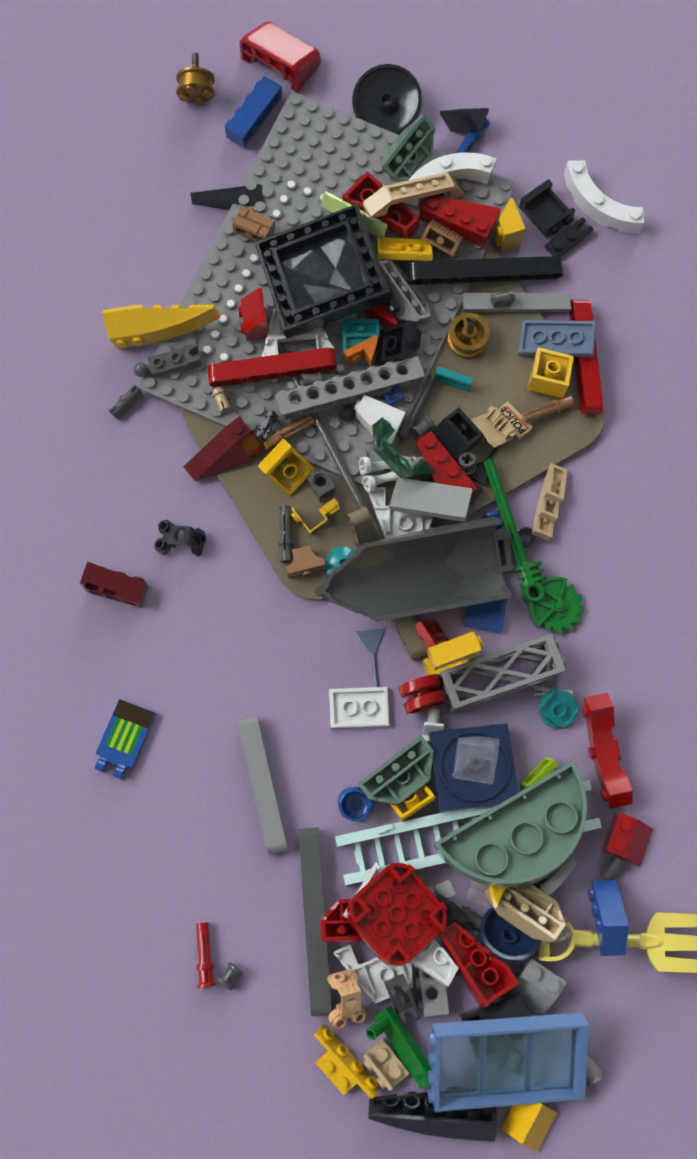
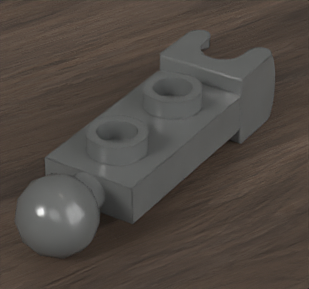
(169, 361)

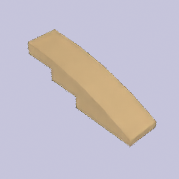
(549, 502)

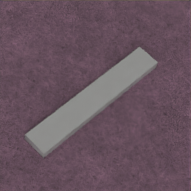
(523, 303)

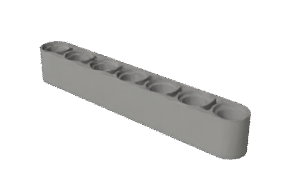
(262, 785)

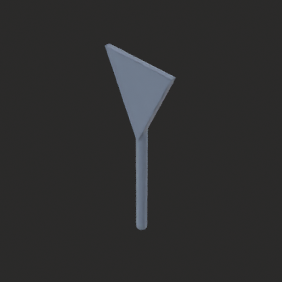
(371, 640)

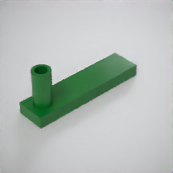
(413, 1059)

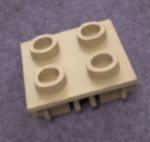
(492, 428)

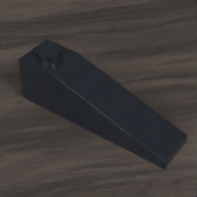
(226, 197)

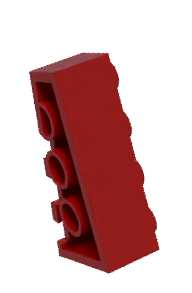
(465, 217)

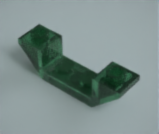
(381, 432)

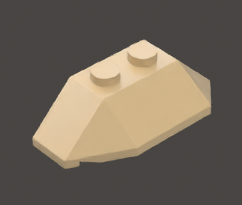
(531, 912)

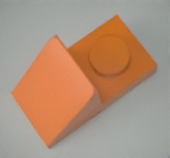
(364, 349)

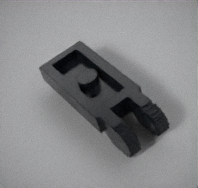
(568, 239)

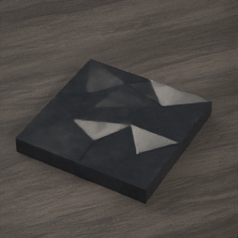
(322, 271)

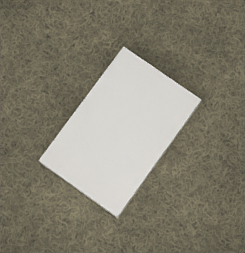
(359, 707)

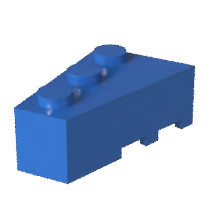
(609, 917)

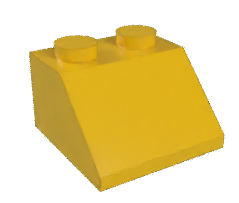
(509, 228)
(550, 373)
(286, 467)

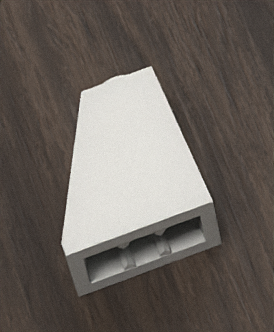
(370, 410)

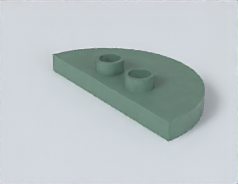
(523, 835)

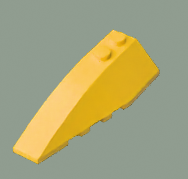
(143, 326)

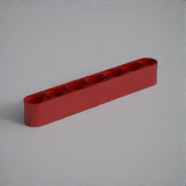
(271, 367)
(586, 367)

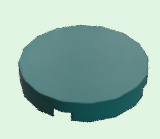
(558, 708)

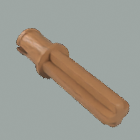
(548, 409)
(288, 431)

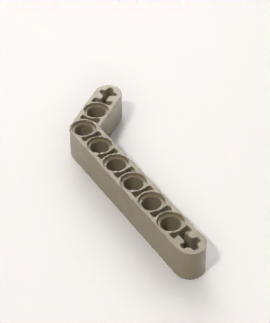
(364, 532)

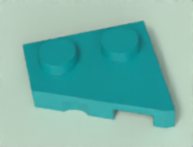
(357, 331)

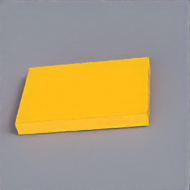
(404, 249)

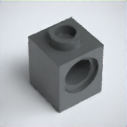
(324, 491)

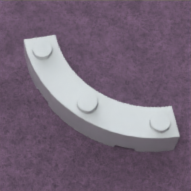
(459, 165)
(598, 205)

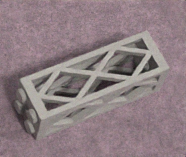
(551, 658)

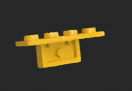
(342, 1066)

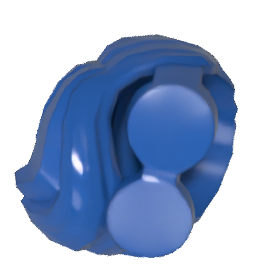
(355, 804)

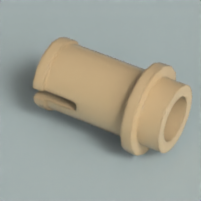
(220, 397)

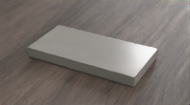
(431, 499)

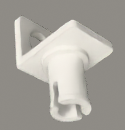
(432, 724)

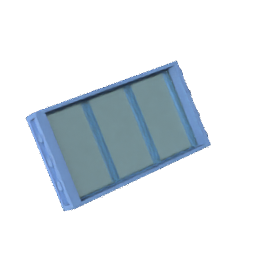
(508, 1061)

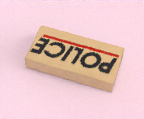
(515, 419)

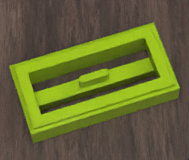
(542, 770)

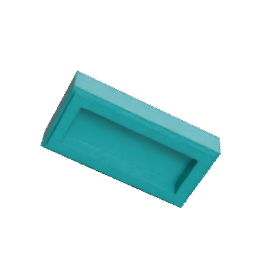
(453, 379)

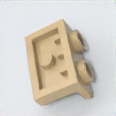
(385, 1064)

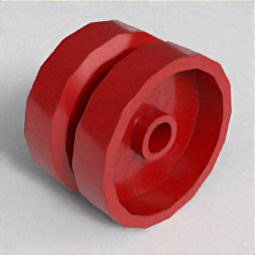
(422, 692)

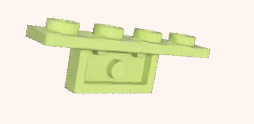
(372, 225)

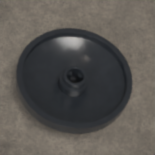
(387, 84)

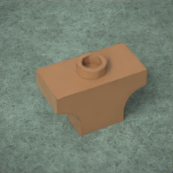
(304, 562)

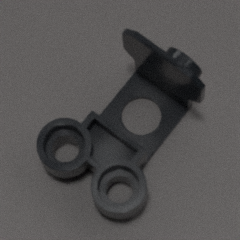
(192, 538)

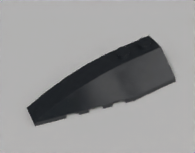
(417, 1115)

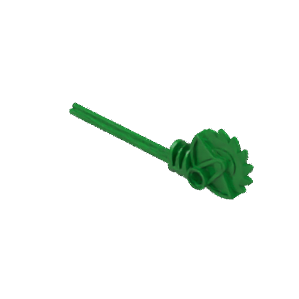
(554, 601)

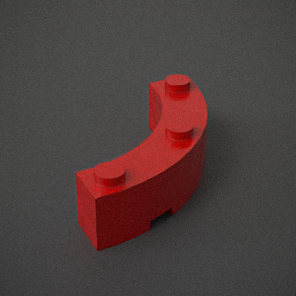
(605, 751)

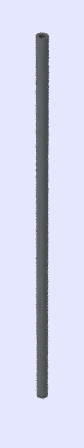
(334, 453)

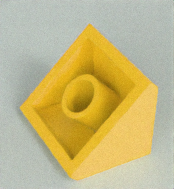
(413, 803)
(529, 1123)

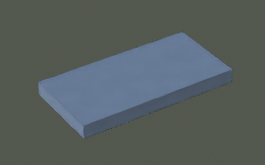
(565, 337)

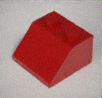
(253, 315)
(627, 839)

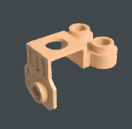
(347, 986)

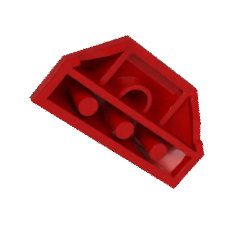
(336, 927)

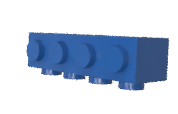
(253, 111)

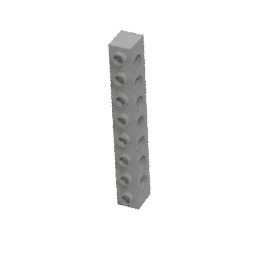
(343, 396)

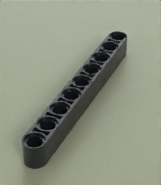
(485, 270)

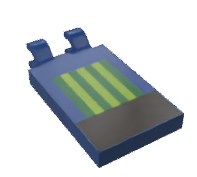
(124, 737)

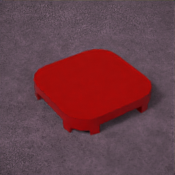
(396, 914)

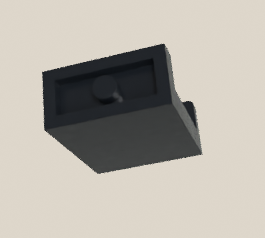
(546, 209)

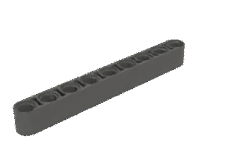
(313, 912)

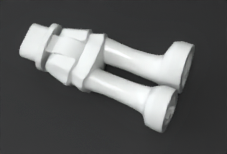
(371, 481)

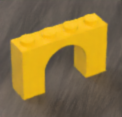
(452, 653)

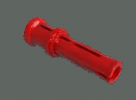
(203, 929)

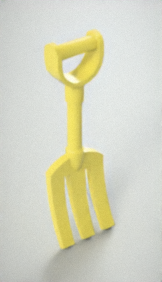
(654, 941)

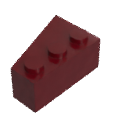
(114, 585)

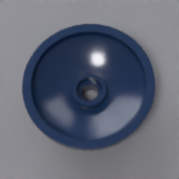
(493, 934)

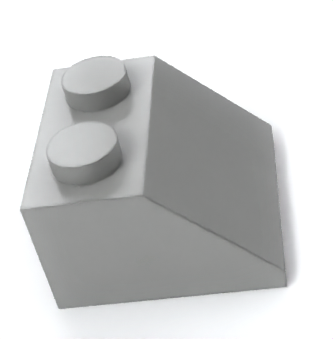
(537, 986)

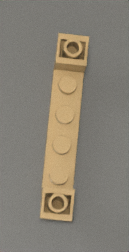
(413, 189)

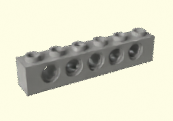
(439, 1004)

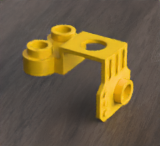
(331, 507)

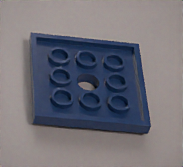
(464, 794)

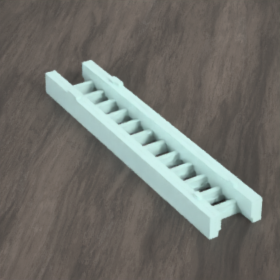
(415, 824)

